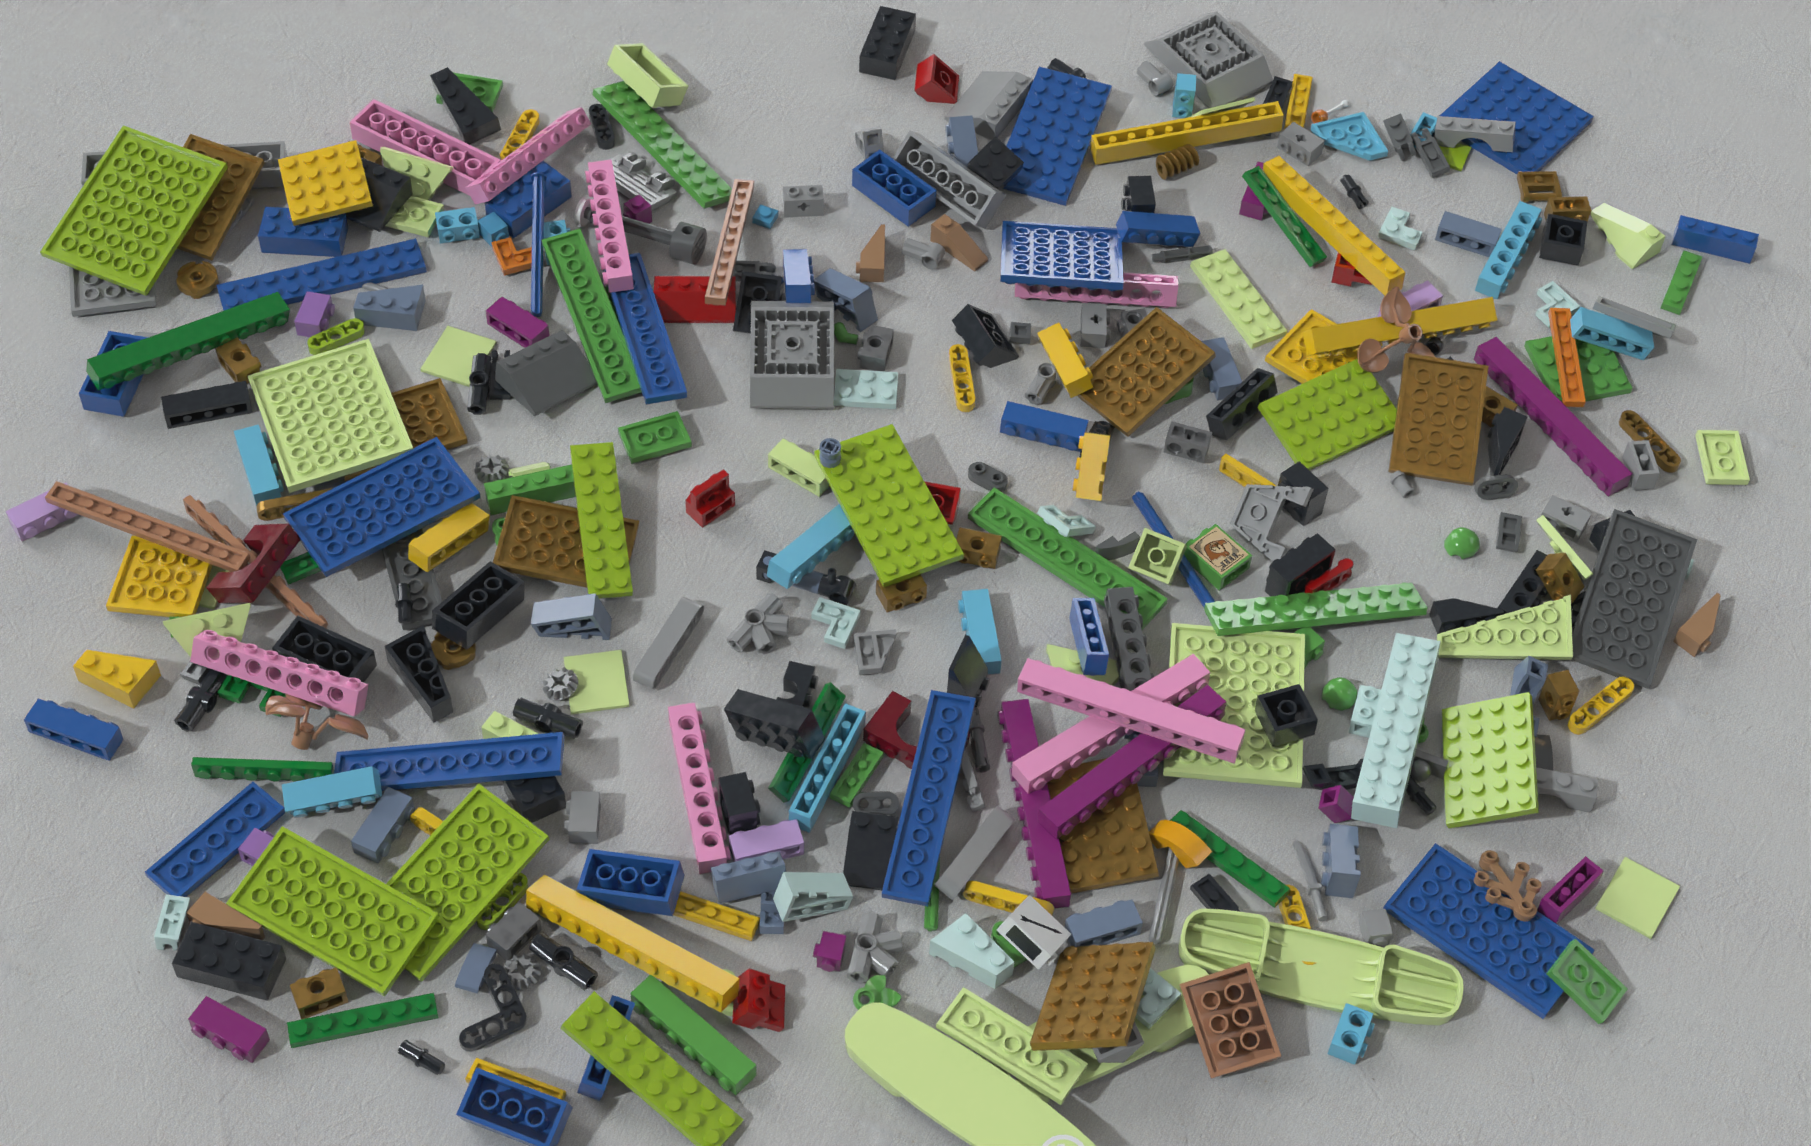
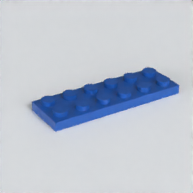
(214, 842)

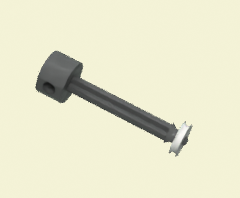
(685, 242)

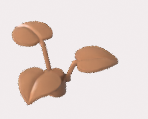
(1398, 310)
(304, 732)

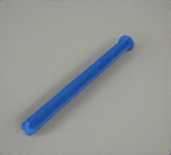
(537, 248)
(1185, 567)

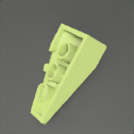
(1630, 236)

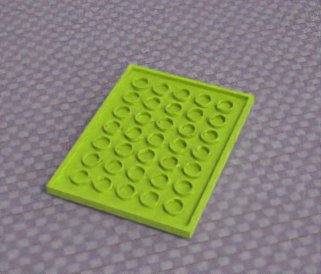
(134, 210)

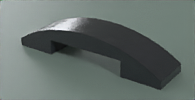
(1323, 778)

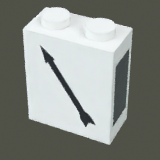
(1034, 933)

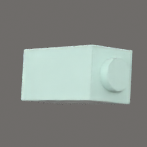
(1364, 711)

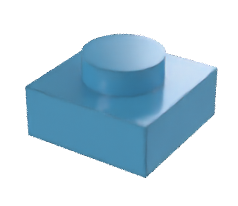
(765, 216)

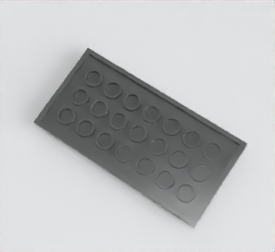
(1631, 598)

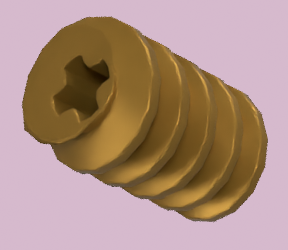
(1176, 161)

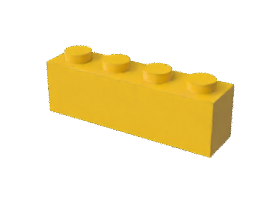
(1065, 359)
(448, 537)

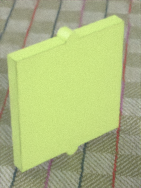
(529, 469)

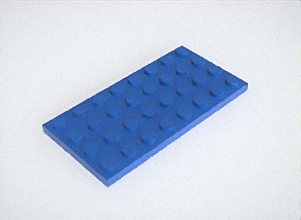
(1055, 133)
(381, 506)
(1485, 937)

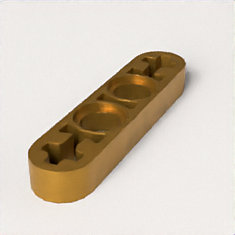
(1631, 419)
(268, 510)

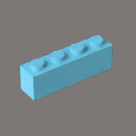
(1611, 333)
(258, 464)
(980, 626)
(331, 791)

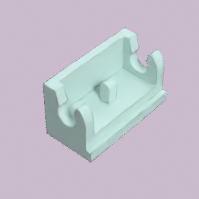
(171, 921)

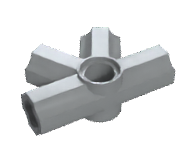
(760, 632)
(878, 951)

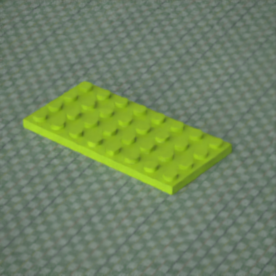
(890, 507)
(465, 870)
(333, 911)

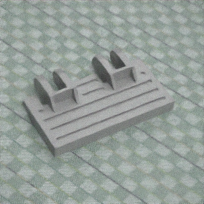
(634, 181)
(1635, 317)

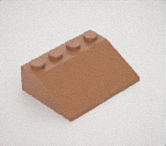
(1230, 1020)

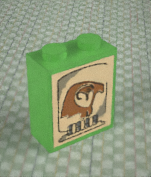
(1217, 556)

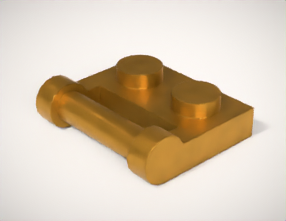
(1538, 182)

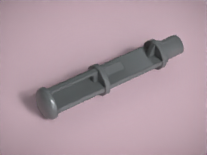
(1182, 254)

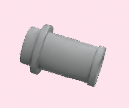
(1401, 483)

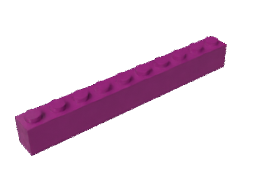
(1553, 417)
(1119, 771)
(1042, 849)

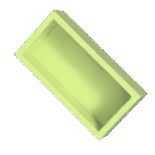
(647, 75)

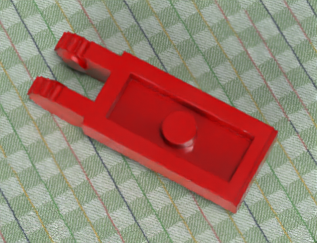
(1331, 578)

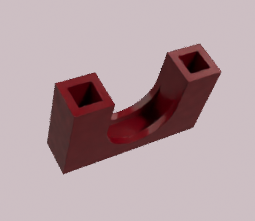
(273, 546)
(883, 728)

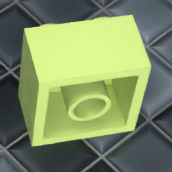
(1157, 556)

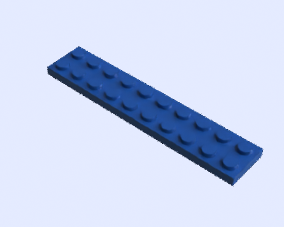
(328, 275)
(648, 338)
(460, 761)
(928, 798)

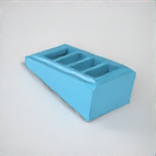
(1427, 120)

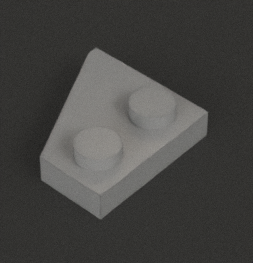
(873, 650)

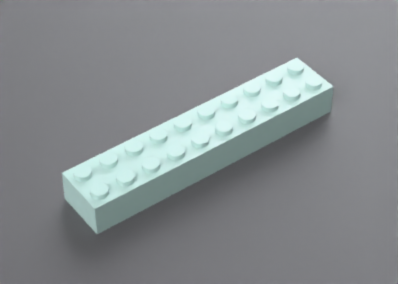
(1395, 731)

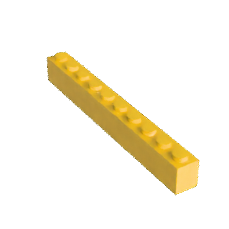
(1192, 130)
(1334, 227)
(1431, 320)
(632, 943)

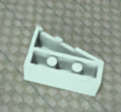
(811, 894)
(973, 951)

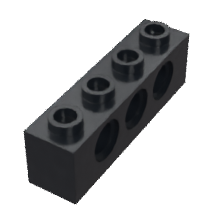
(1241, 404)
(1527, 587)

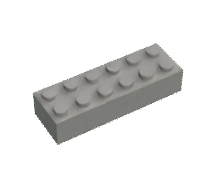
(954, 182)

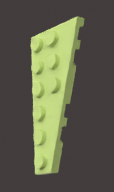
(1532, 632)

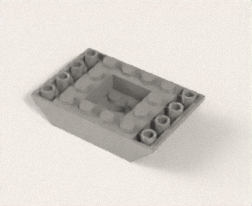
(1221, 75)
(792, 375)

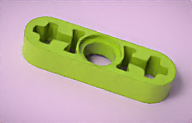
(351, 335)
(498, 913)

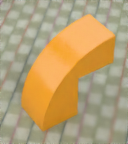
(1181, 840)

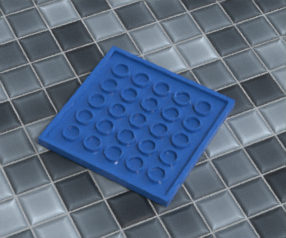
(1542, 118)
(1061, 255)

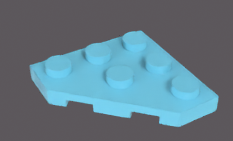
(1352, 135)

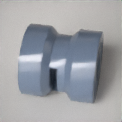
(830, 452)

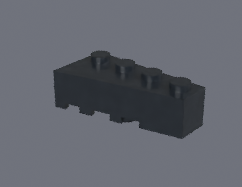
(465, 109)
(420, 672)

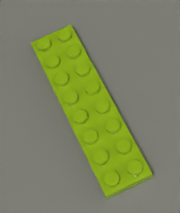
(601, 520)
(651, 1073)

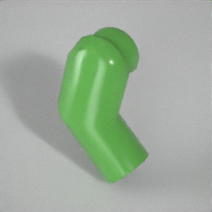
(843, 336)

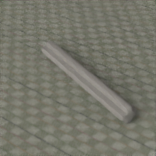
(1164, 898)

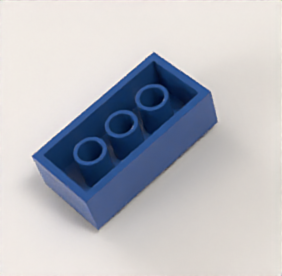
(894, 188)
(516, 202)
(314, 238)
(113, 399)
(631, 882)
(513, 1110)

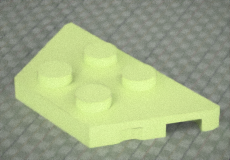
(423, 173)
(1560, 546)
(224, 621)
(1069, 661)

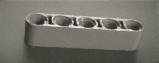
(668, 643)
(974, 852)

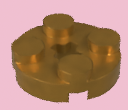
(200, 287)
(451, 658)

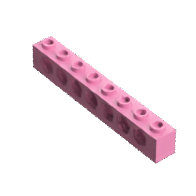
(528, 156)
(610, 226)
(1145, 282)
(267, 673)
(681, 718)

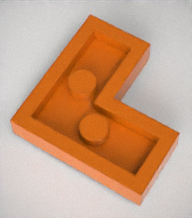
(510, 259)

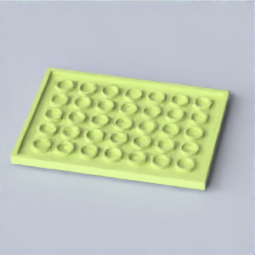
(329, 415)
(1239, 672)

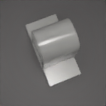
(869, 141)

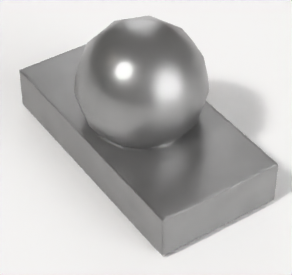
(1426, 765)

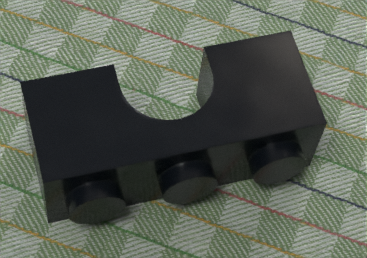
(799, 680)

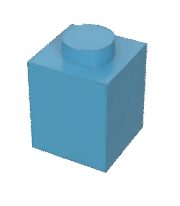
(492, 228)

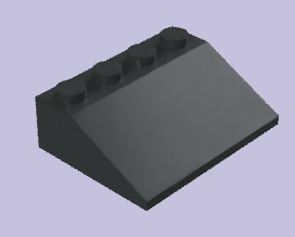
(545, 373)

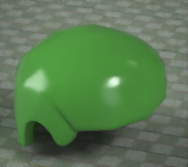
(1462, 543)
(1339, 693)

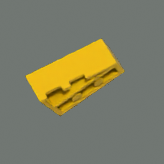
(1091, 466)
(117, 675)

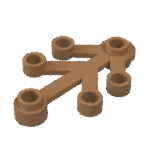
(1523, 908)

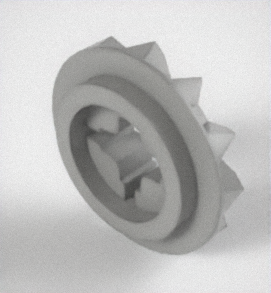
(484, 474)
(559, 692)
(532, 971)

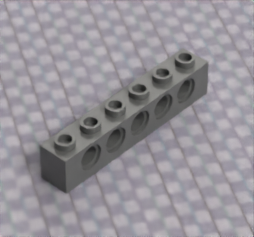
(1125, 600)

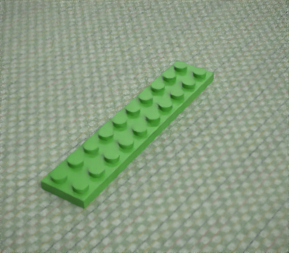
(664, 144)
(592, 315)
(1060, 554)
(1315, 609)

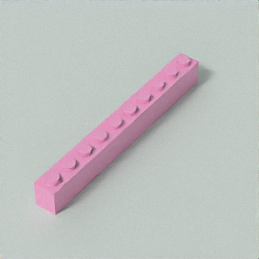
(1131, 710)
(1094, 734)

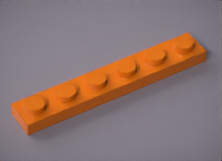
(1566, 358)

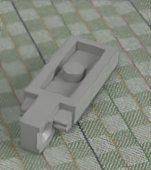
(971, 784)

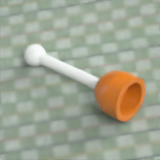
(1321, 115)

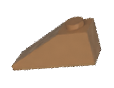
(957, 242)
(872, 258)
(1697, 631)
(216, 914)

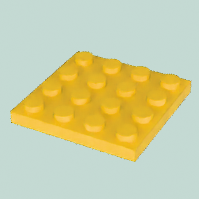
(325, 182)
(1291, 353)
(157, 581)

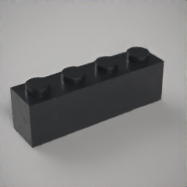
(206, 404)

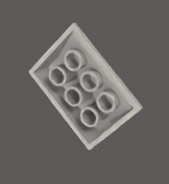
(993, 101)

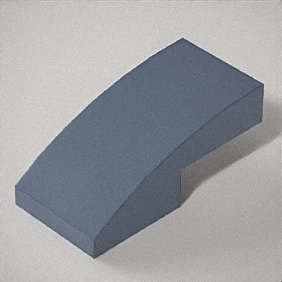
(769, 916)
(472, 971)

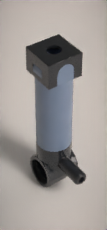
(835, 588)

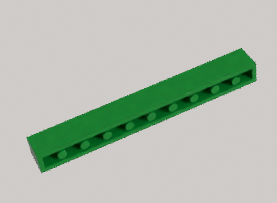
(187, 341)

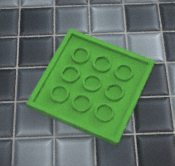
(1599, 369)

